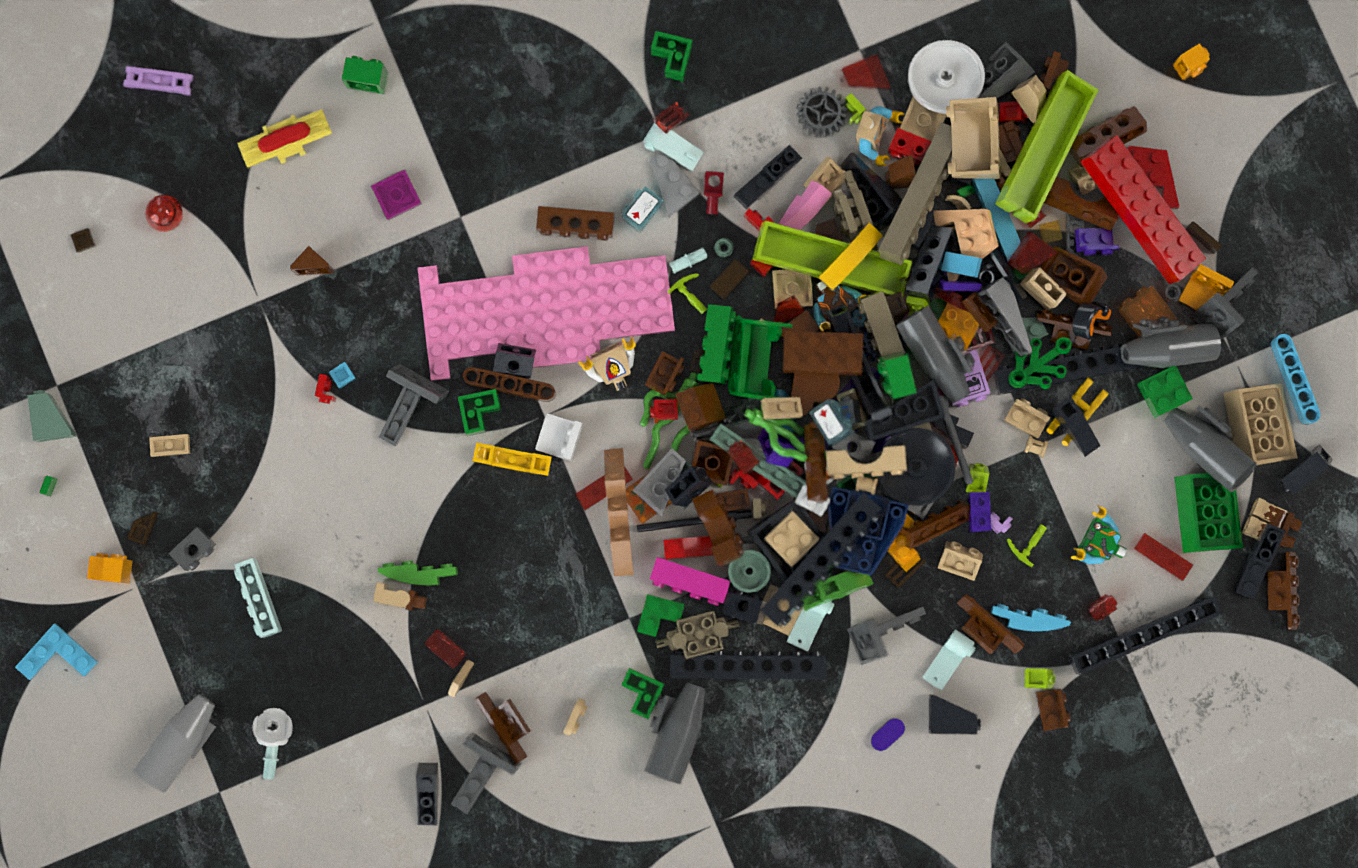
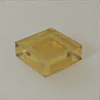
(1050, 232)

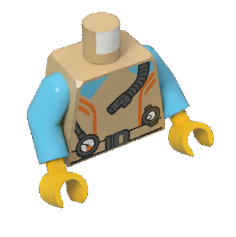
(872, 131)

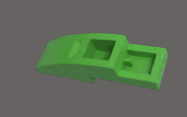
(410, 573)
(837, 587)

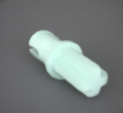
(688, 260)
(270, 762)

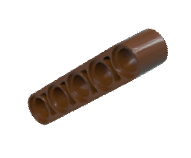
(517, 390)

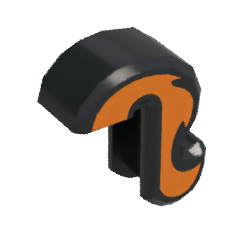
(1086, 316)

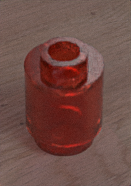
(1103, 607)

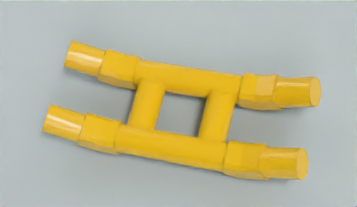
(1089, 409)

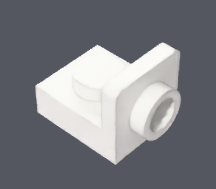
(816, 507)

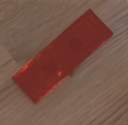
(596, 491)
(1163, 557)

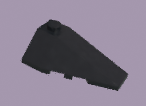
(879, 197)

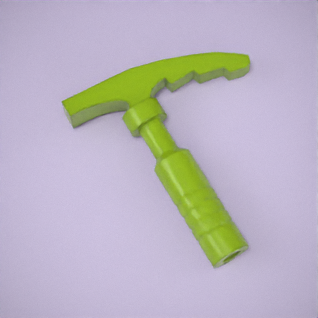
(690, 297)
(1032, 543)

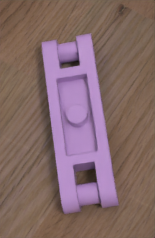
(158, 80)

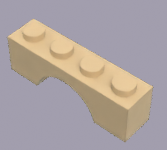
(892, 460)

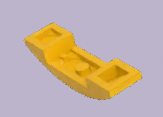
(851, 256)
(511, 459)

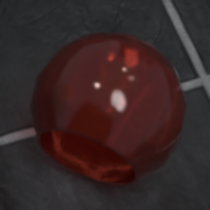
(168, 218)

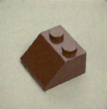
(700, 406)

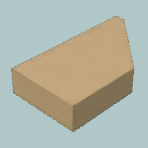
(460, 678)

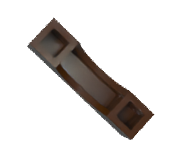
(1064, 199)

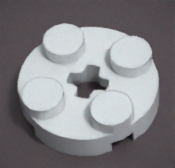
(279, 735)

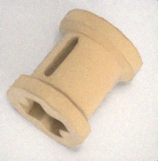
(1036, 446)
(867, 484)

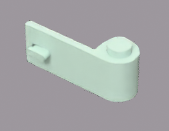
(673, 146)
(808, 625)
(948, 659)

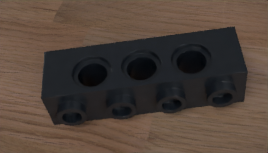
(925, 289)

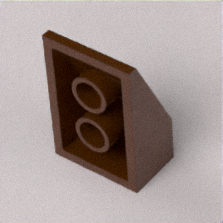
(1075, 275)

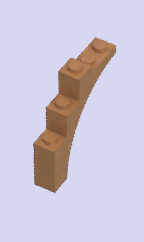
(618, 512)

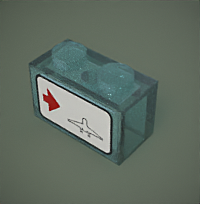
(641, 209)
(832, 422)

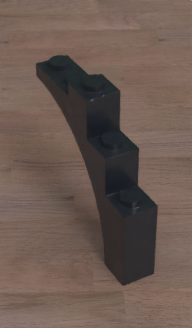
(866, 385)

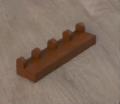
(815, 463)
(936, 524)

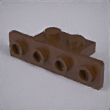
(1063, 328)
(1283, 590)
(986, 629)
(506, 723)

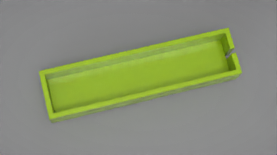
(1046, 147)
(813, 253)

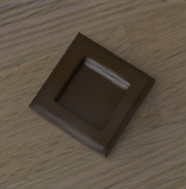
(83, 240)

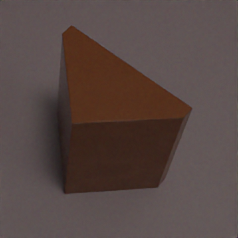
(310, 264)

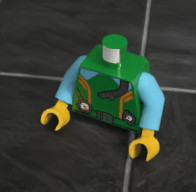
(1100, 540)

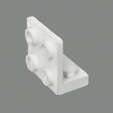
(559, 437)

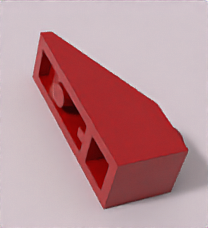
(687, 547)

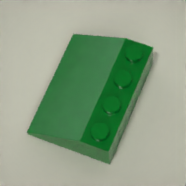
(1207, 514)

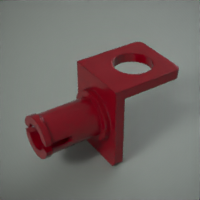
(713, 192)

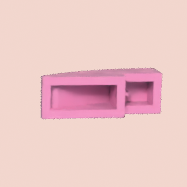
(805, 206)

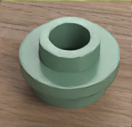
(723, 241)

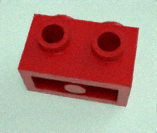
(907, 144)

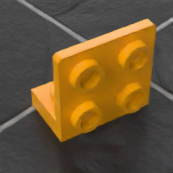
(1203, 285)
(959, 322)

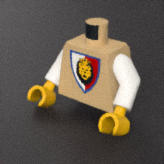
(611, 363)

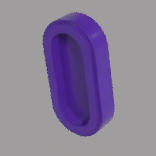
(887, 734)

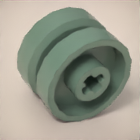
(755, 581)

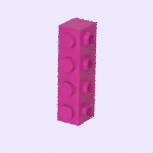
(690, 580)

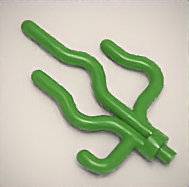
(687, 383)
(774, 427)

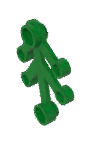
(1038, 365)

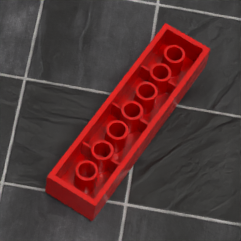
(1143, 210)

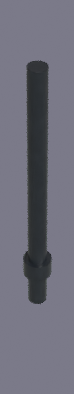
(688, 522)

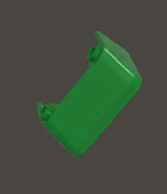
(751, 358)

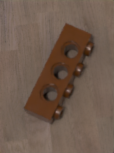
(1129, 117)
(547, 214)

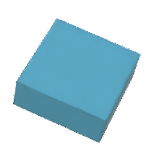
(342, 375)

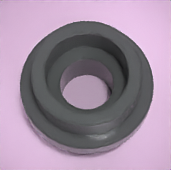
(1177, 293)

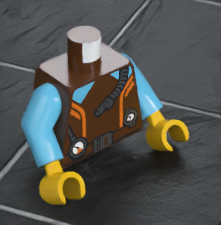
(831, 299)

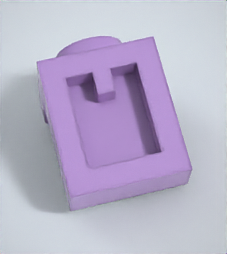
(997, 526)

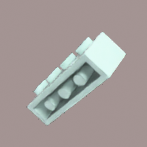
(258, 598)

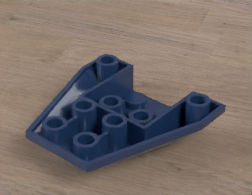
(875, 544)

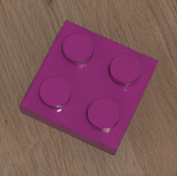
(396, 194)

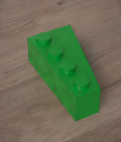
(716, 344)

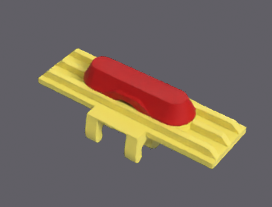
(284, 138)

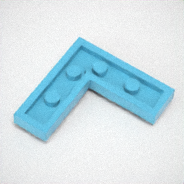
(56, 641)

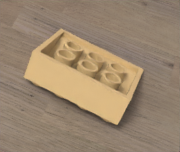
(1261, 423)

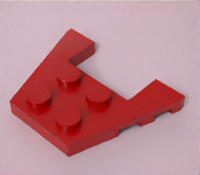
(1157, 168)

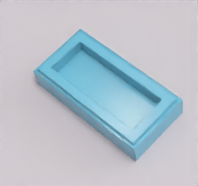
(961, 264)

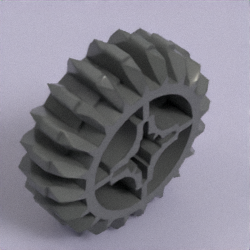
(818, 128)

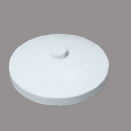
(945, 73)

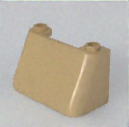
(974, 138)

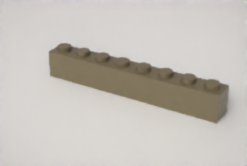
(918, 198)
(883, 330)

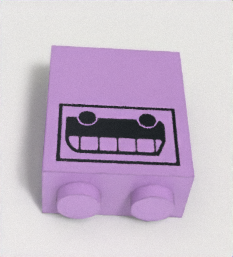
(976, 383)

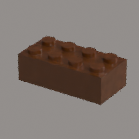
(822, 353)

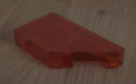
(788, 309)

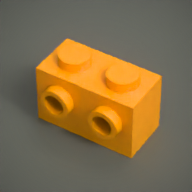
(1192, 62)

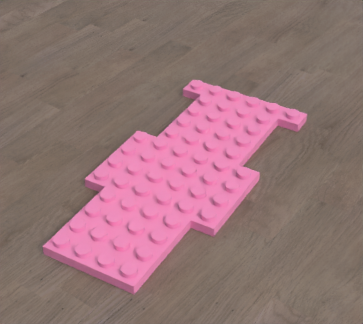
(547, 305)

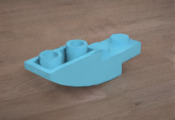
(1037, 620)

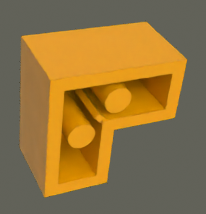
(899, 552)
(110, 569)

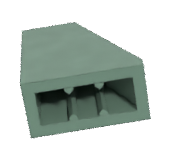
(47, 418)

